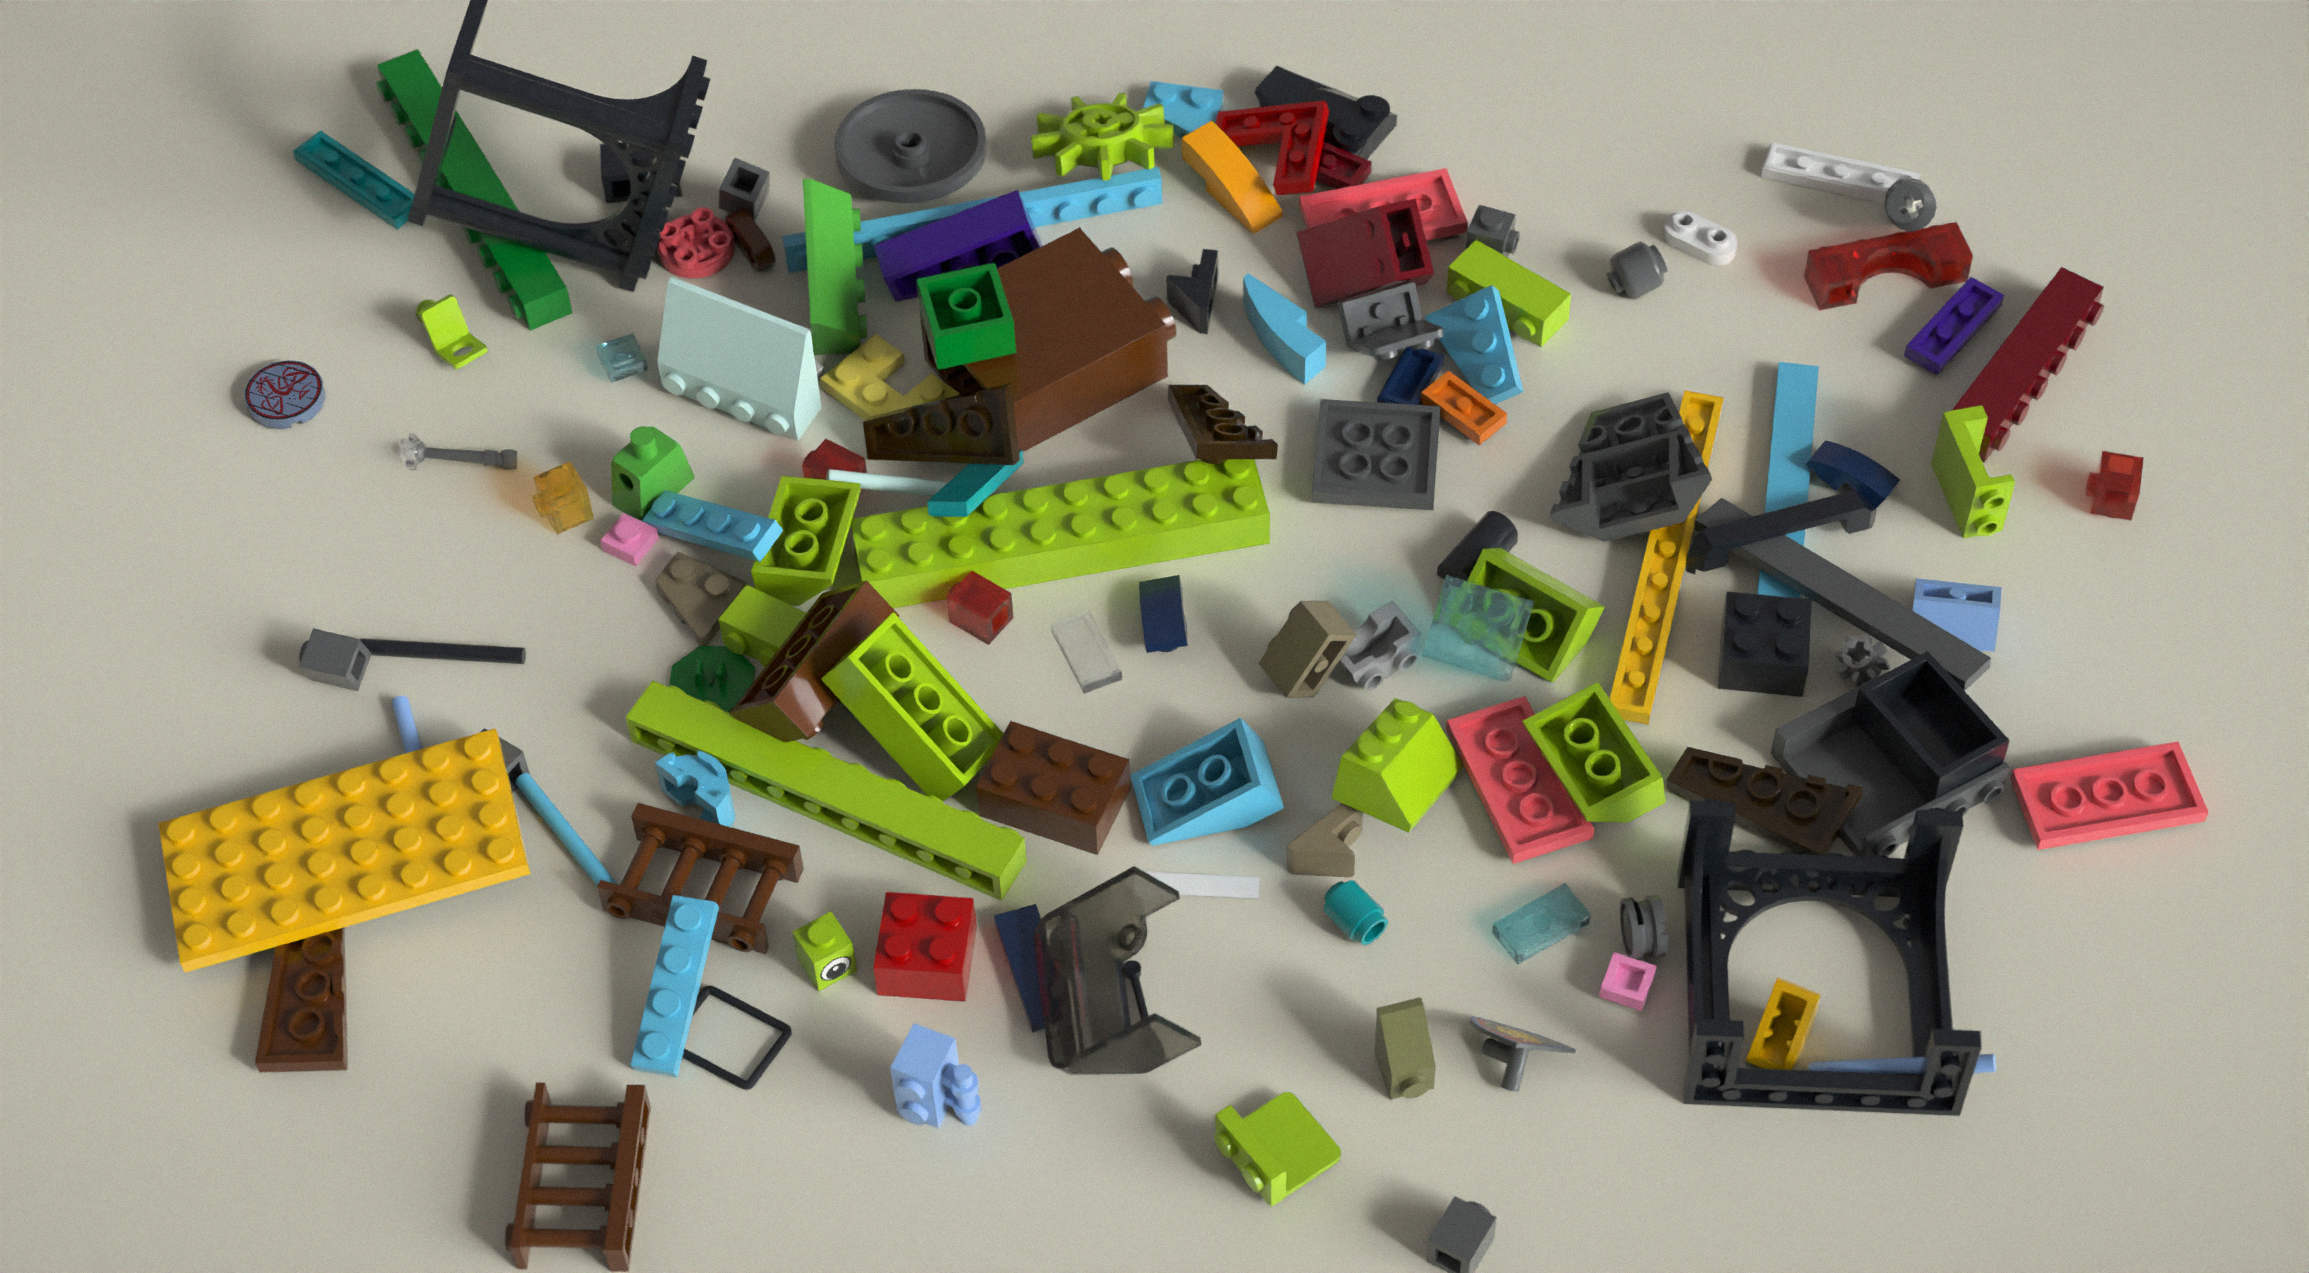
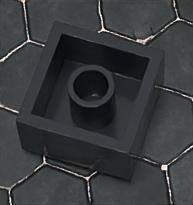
(1764, 644)

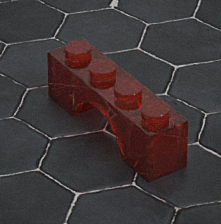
(1932, 255)

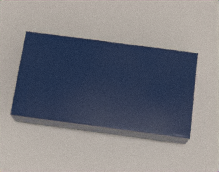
(1411, 376)

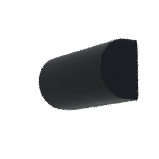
(1491, 531)

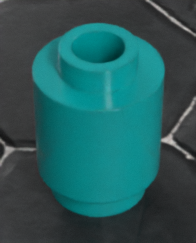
(1355, 912)

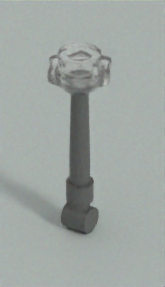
(413, 452)

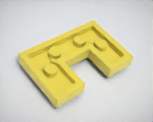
(861, 384)

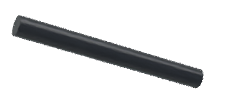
(445, 651)

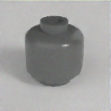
(1637, 270)

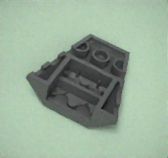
(1632, 471)

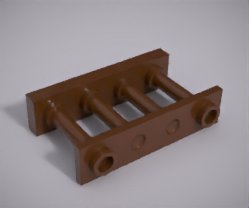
(711, 841)
(618, 1198)

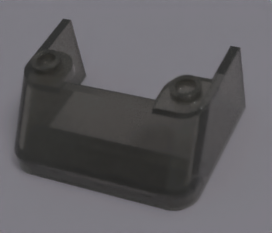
(1084, 984)

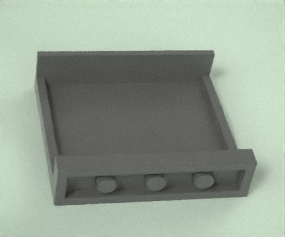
(1836, 748)

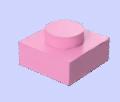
(629, 539)
(1627, 981)

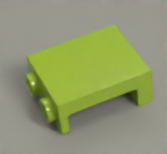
(1974, 497)

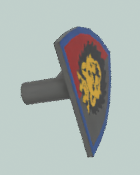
(1517, 1050)

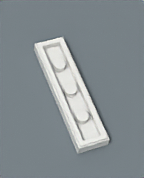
(1832, 173)

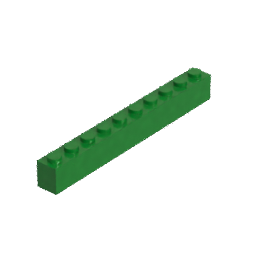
(521, 271)

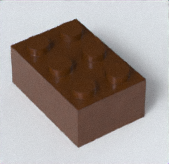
(1053, 787)

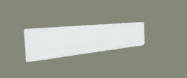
(1210, 884)

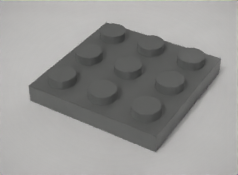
(1376, 454)

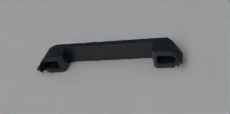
(1712, 544)

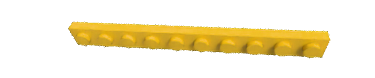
(1661, 582)

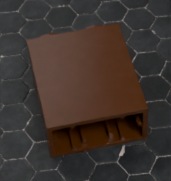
(1078, 338)

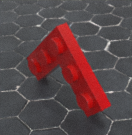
(1297, 127)

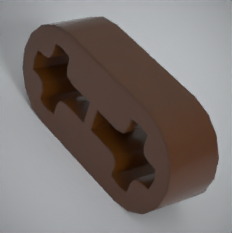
(750, 239)

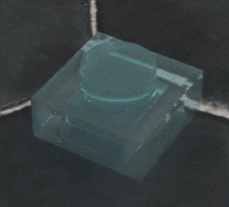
(621, 358)

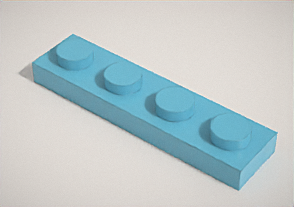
(713, 525)
(674, 986)

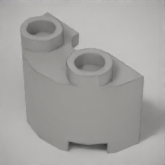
(1381, 647)

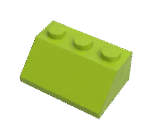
(814, 532)
(1559, 617)
(1597, 757)
(1397, 766)

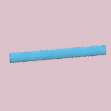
(563, 829)

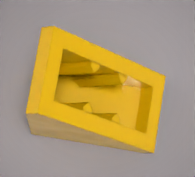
(1784, 1026)

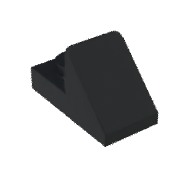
(1195, 294)

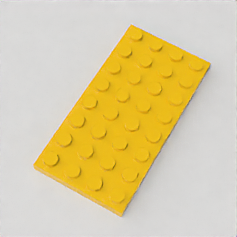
(341, 849)

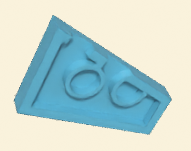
(1481, 343)

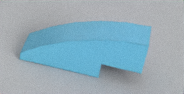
(1283, 330)

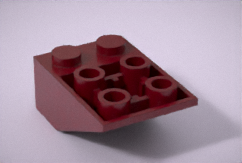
(1365, 252)

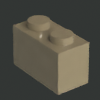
(1307, 648)

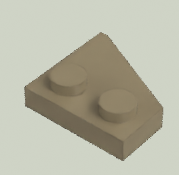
(698, 594)

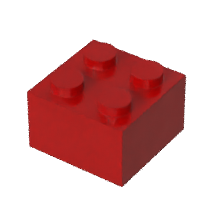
(925, 946)

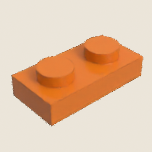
(1464, 407)

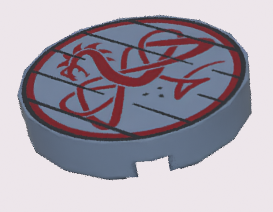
(284, 394)

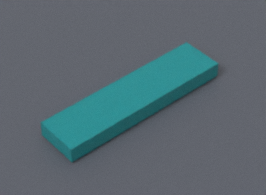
(356, 178)
(970, 488)

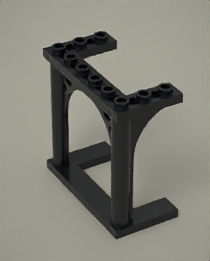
(644, 124)
(1917, 879)

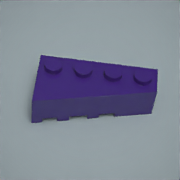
(974, 237)

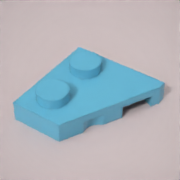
(1185, 105)

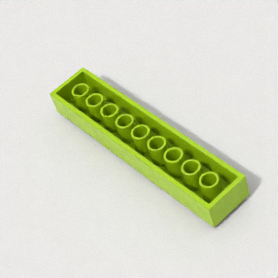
(1065, 530)

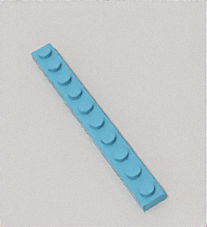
(1044, 206)

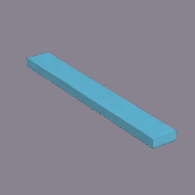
(1789, 453)

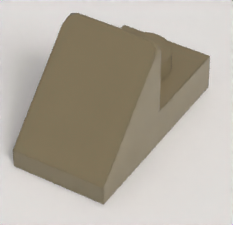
(1324, 846)

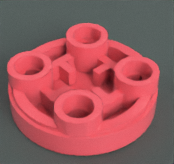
(696, 245)

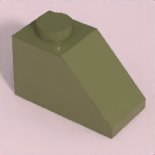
(1404, 1049)

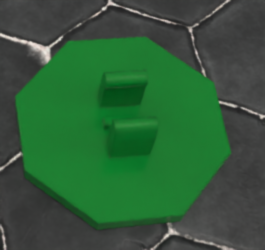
(713, 675)

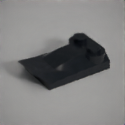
(1352, 122)

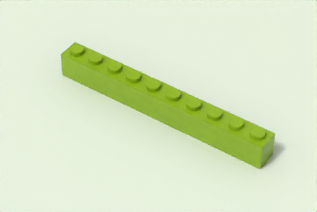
(833, 791)

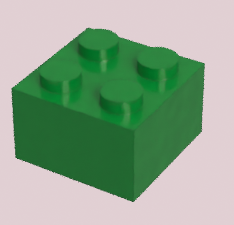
(966, 316)

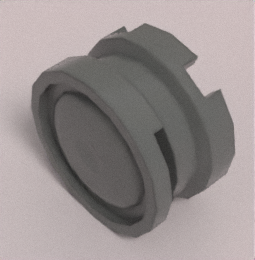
(1643, 927)

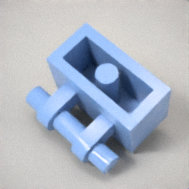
(1961, 609)
(931, 1080)

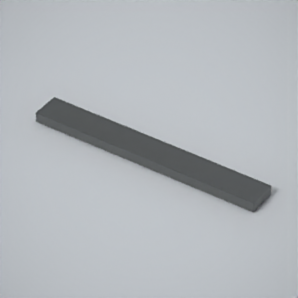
(1853, 599)

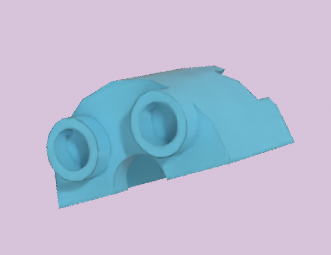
(700, 782)

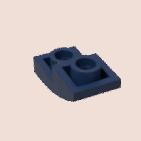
(1841, 464)
(1163, 614)

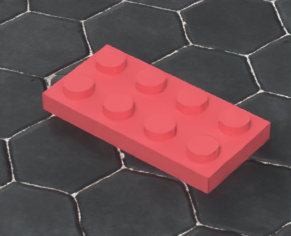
(1433, 190)
(1516, 781)
(2108, 795)

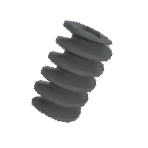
(1925, 208)

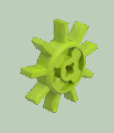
(1102, 136)

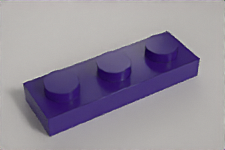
(1954, 325)

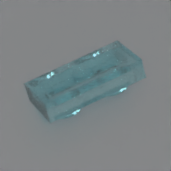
(1541, 923)

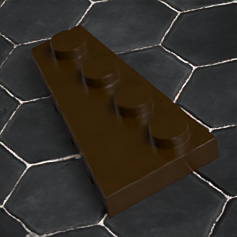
(956, 429)
(1214, 429)
(1781, 806)

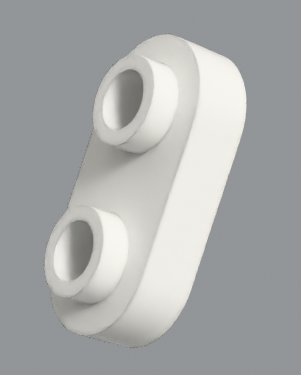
(1700, 238)

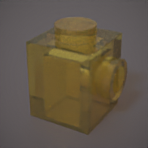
(562, 498)

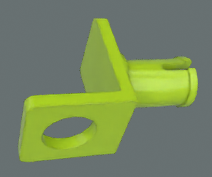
(449, 331)

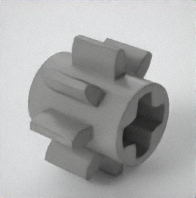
(1855, 651)

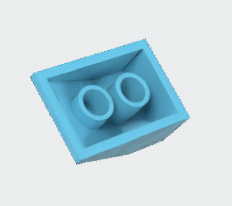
(1208, 786)

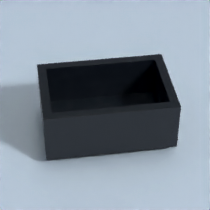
(1929, 727)

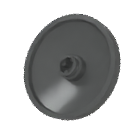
(910, 146)

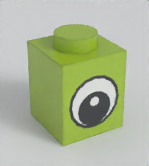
(824, 951)

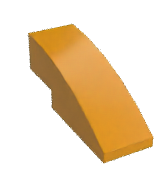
(1230, 177)

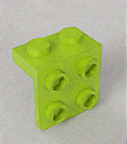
(1276, 1146)

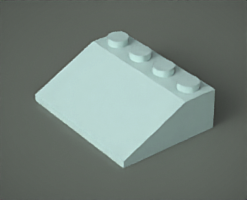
(738, 360)

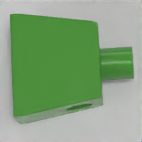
(646, 469)

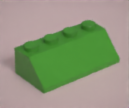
(832, 269)

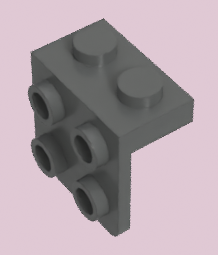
(1386, 321)

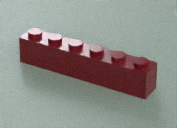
(2032, 354)

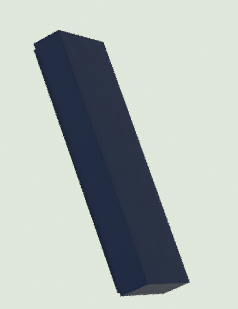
(1016, 935)

